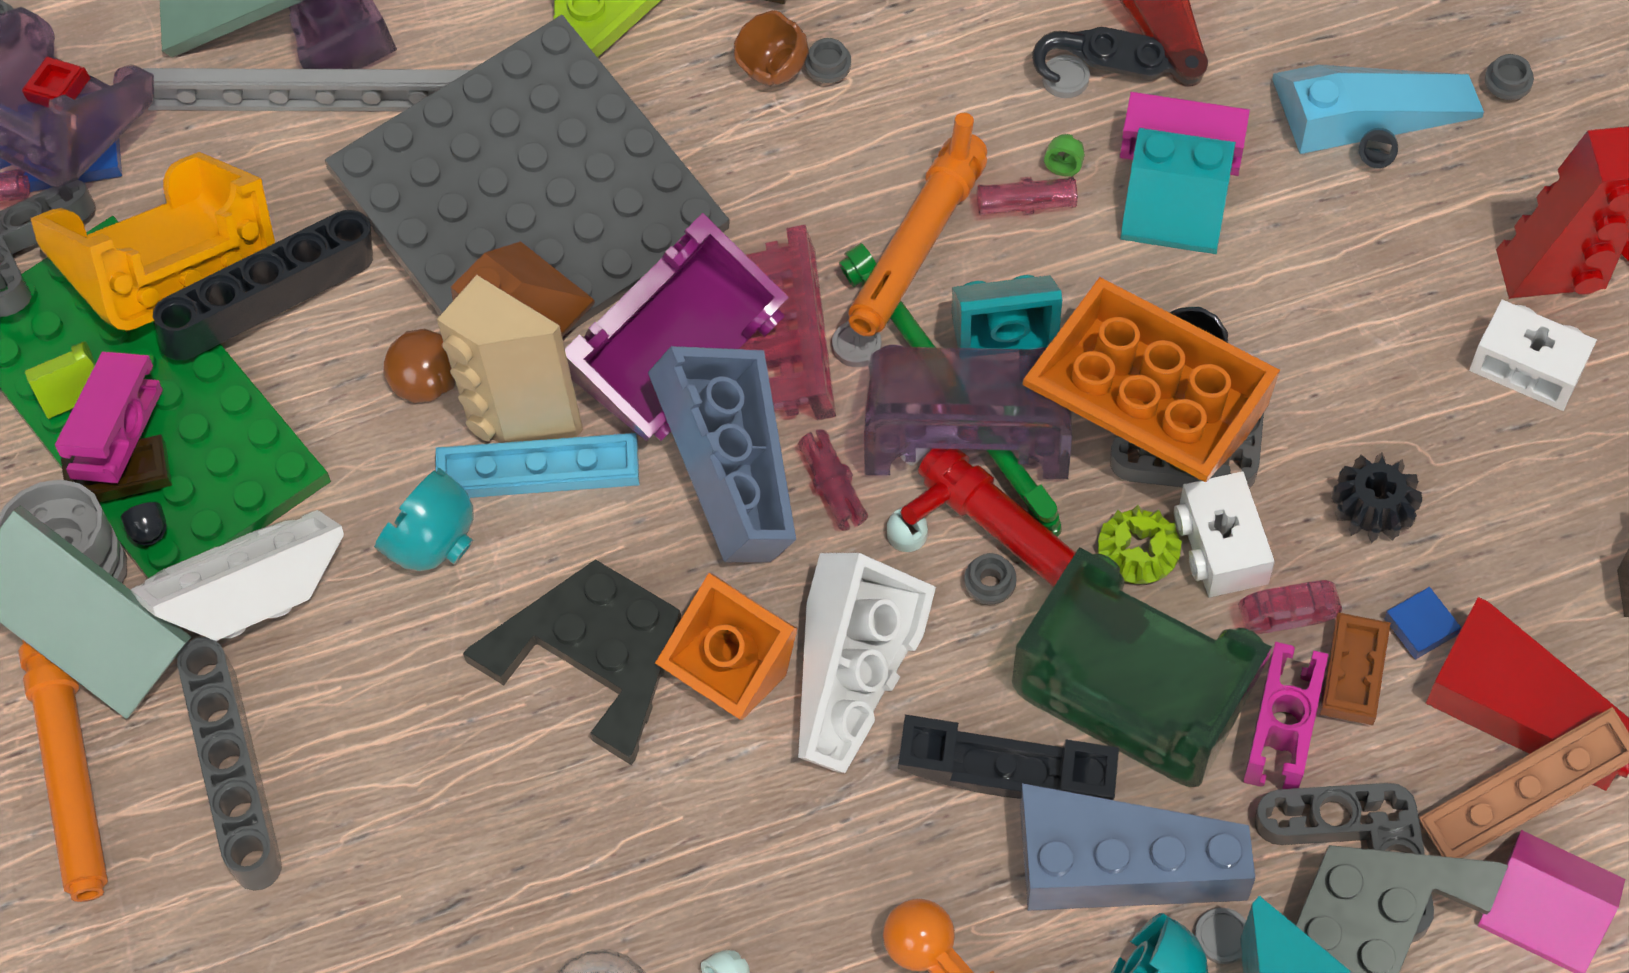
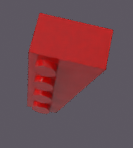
(1578, 223)

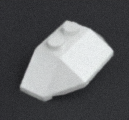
(245, 578)

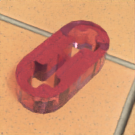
(1290, 606)

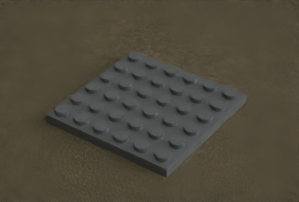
(528, 153)

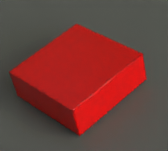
(55, 79)

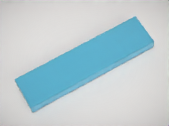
(543, 465)

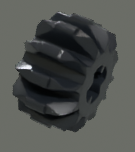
(1357, 499)

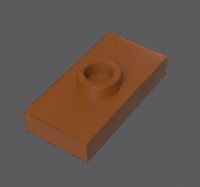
(1355, 668)

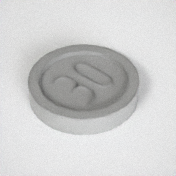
(1073, 75)
(854, 348)
(1220, 935)

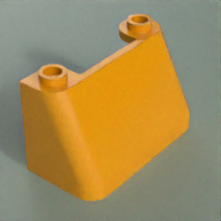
(125, 269)

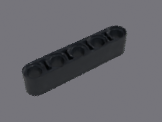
(263, 285)

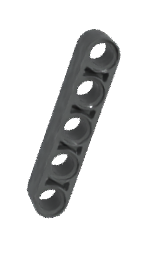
(234, 784)

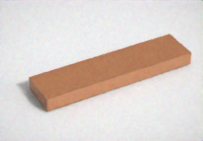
(1529, 786)

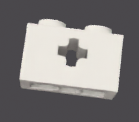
(1532, 354)
(1224, 535)

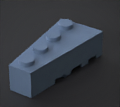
(730, 446)
(1127, 854)

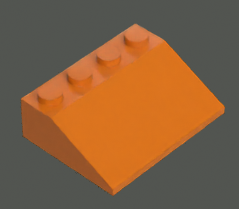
(1154, 380)

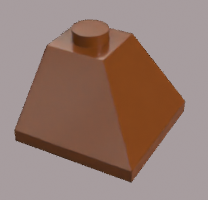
(530, 281)

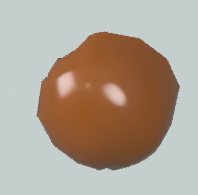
(771, 48)
(418, 366)

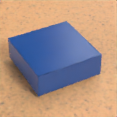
(1422, 623)

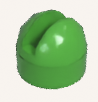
(1071, 161)

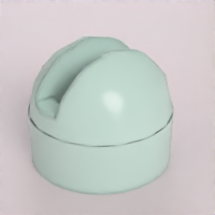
(900, 535)
(725, 962)

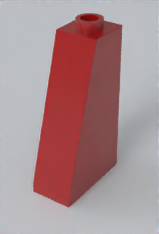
(1514, 686)

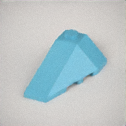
(1341, 103)

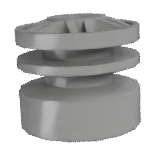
(77, 518)

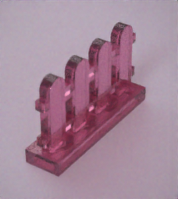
(803, 344)

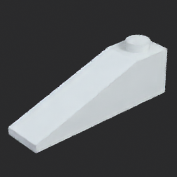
(856, 636)

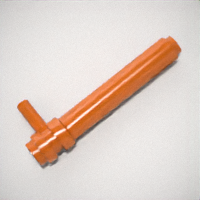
(947, 184)
(65, 775)

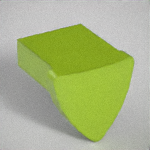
(61, 379)

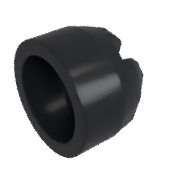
(1376, 157)
(145, 523)

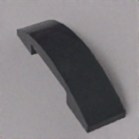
(1001, 765)

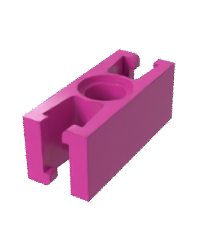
(1184, 118)
(109, 417)
(1288, 699)

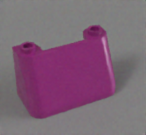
(692, 297)

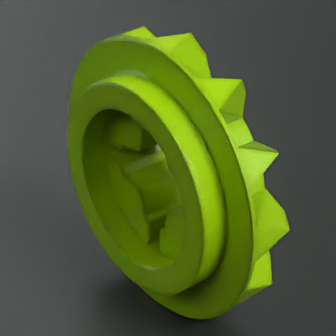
(1134, 563)

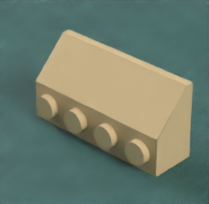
(508, 367)

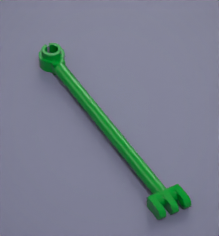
(857, 268)

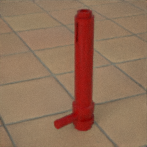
(972, 493)

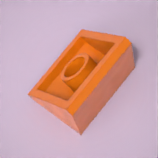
(729, 648)

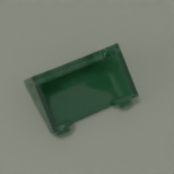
(1135, 672)

